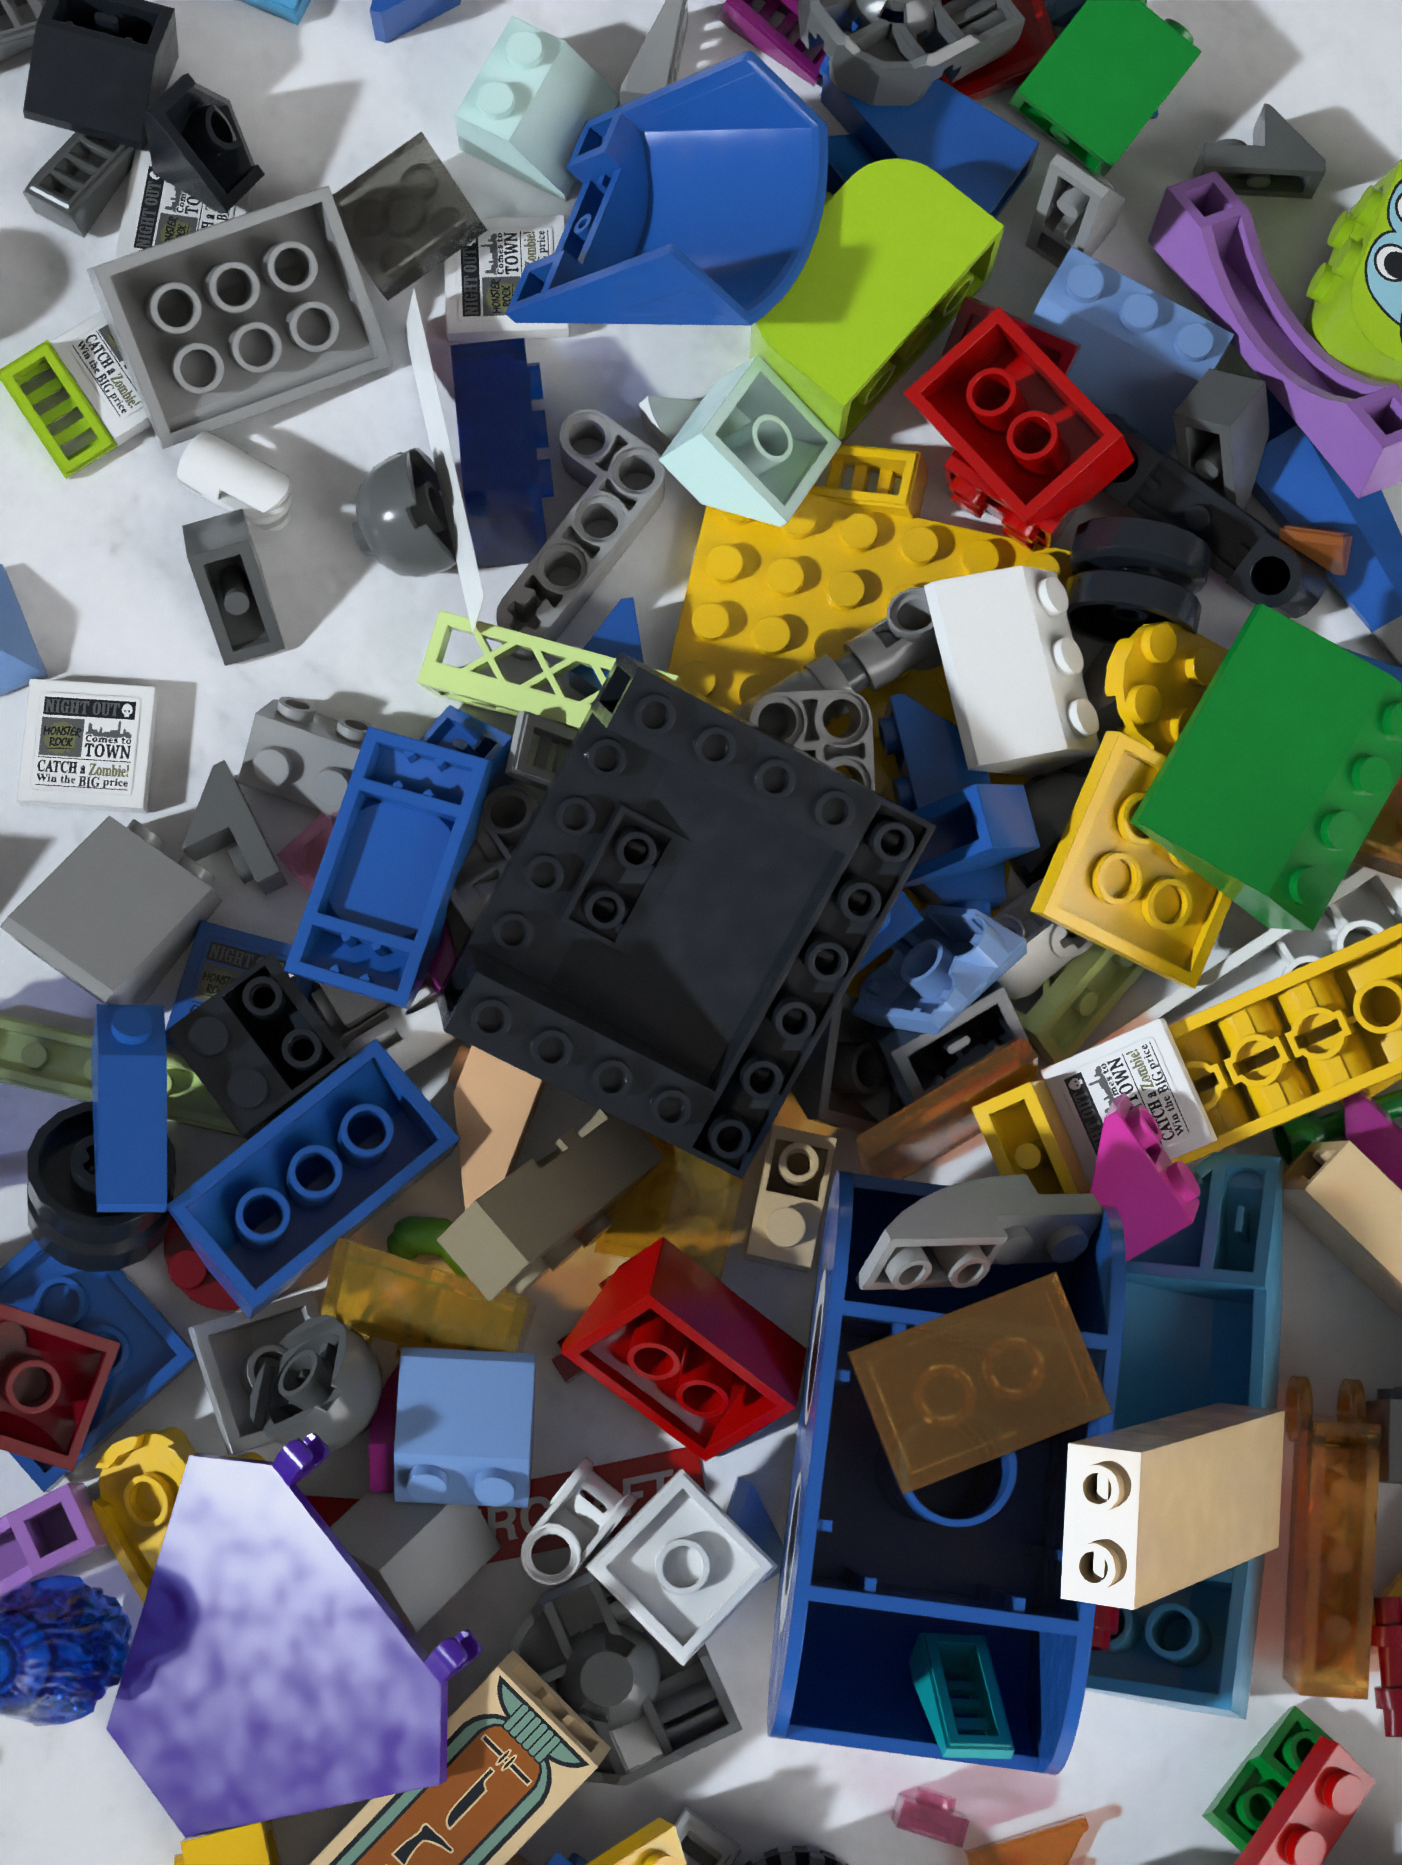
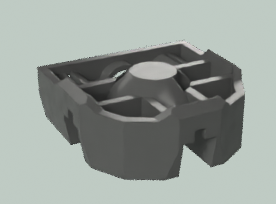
(883, 58)
(624, 1684)

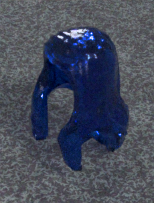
(59, 1649)

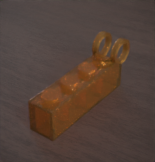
(1331, 1543)

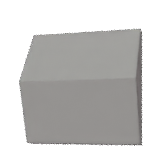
(233, 1353)
(416, 1551)

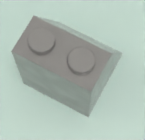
(115, 913)

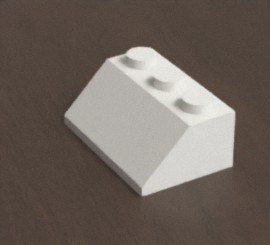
(1013, 671)

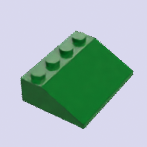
(1279, 771)

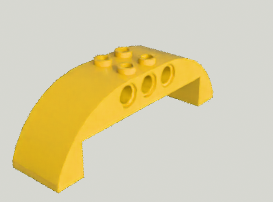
(1250, 1060)

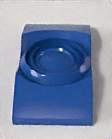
(390, 868)

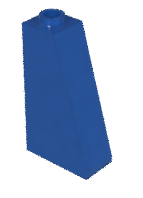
(946, 133)

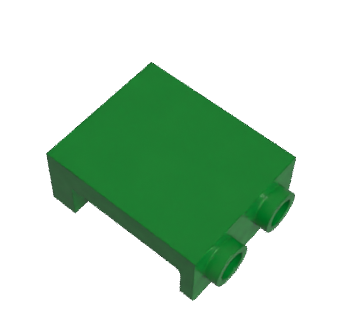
(1104, 79)

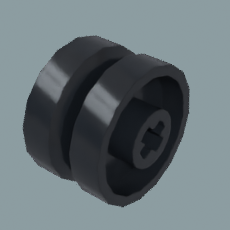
(1134, 576)
(64, 1200)

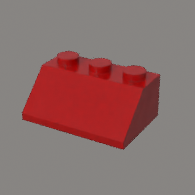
(1020, 421)
(687, 1351)

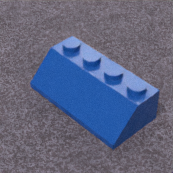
(312, 1178)

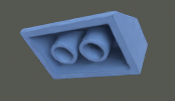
(1136, 345)

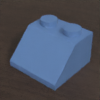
(464, 1427)

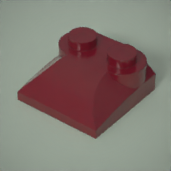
(49, 1385)

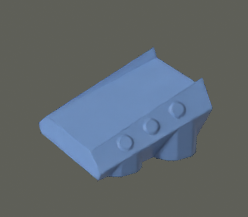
(938, 970)

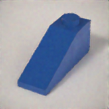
(130, 1108)

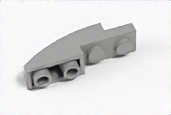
(974, 1224)

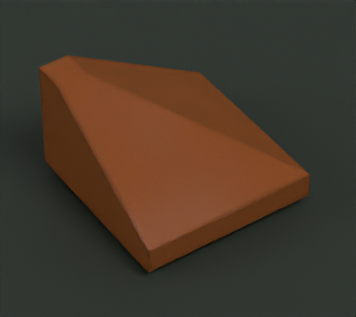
(1323, 545)

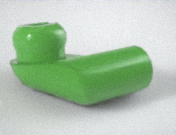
(419, 1237)

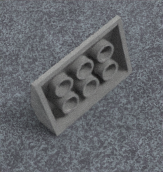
(241, 316)

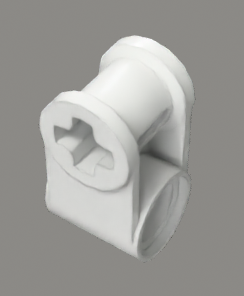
(1046, 943)
(577, 1520)

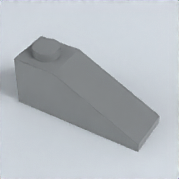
(1072, 211)

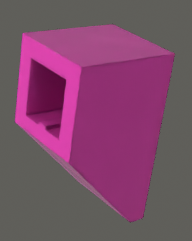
(1141, 1179)

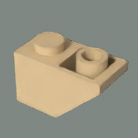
(790, 1199)

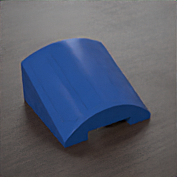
(687, 206)

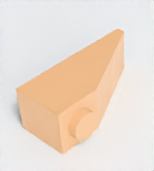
(492, 1117)

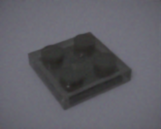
(406, 216)

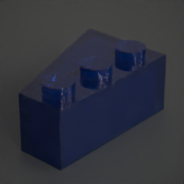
(500, 450)

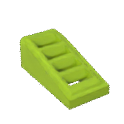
(30, 366)

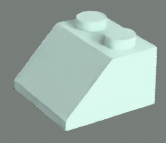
(531, 107)
(751, 446)

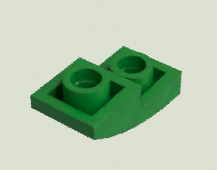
(1262, 1777)

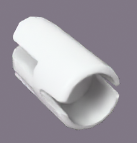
(236, 481)
(403, 1033)

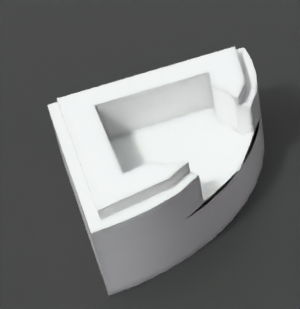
(666, 415)

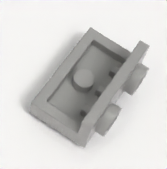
(302, 754)

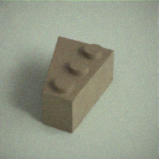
(549, 1206)

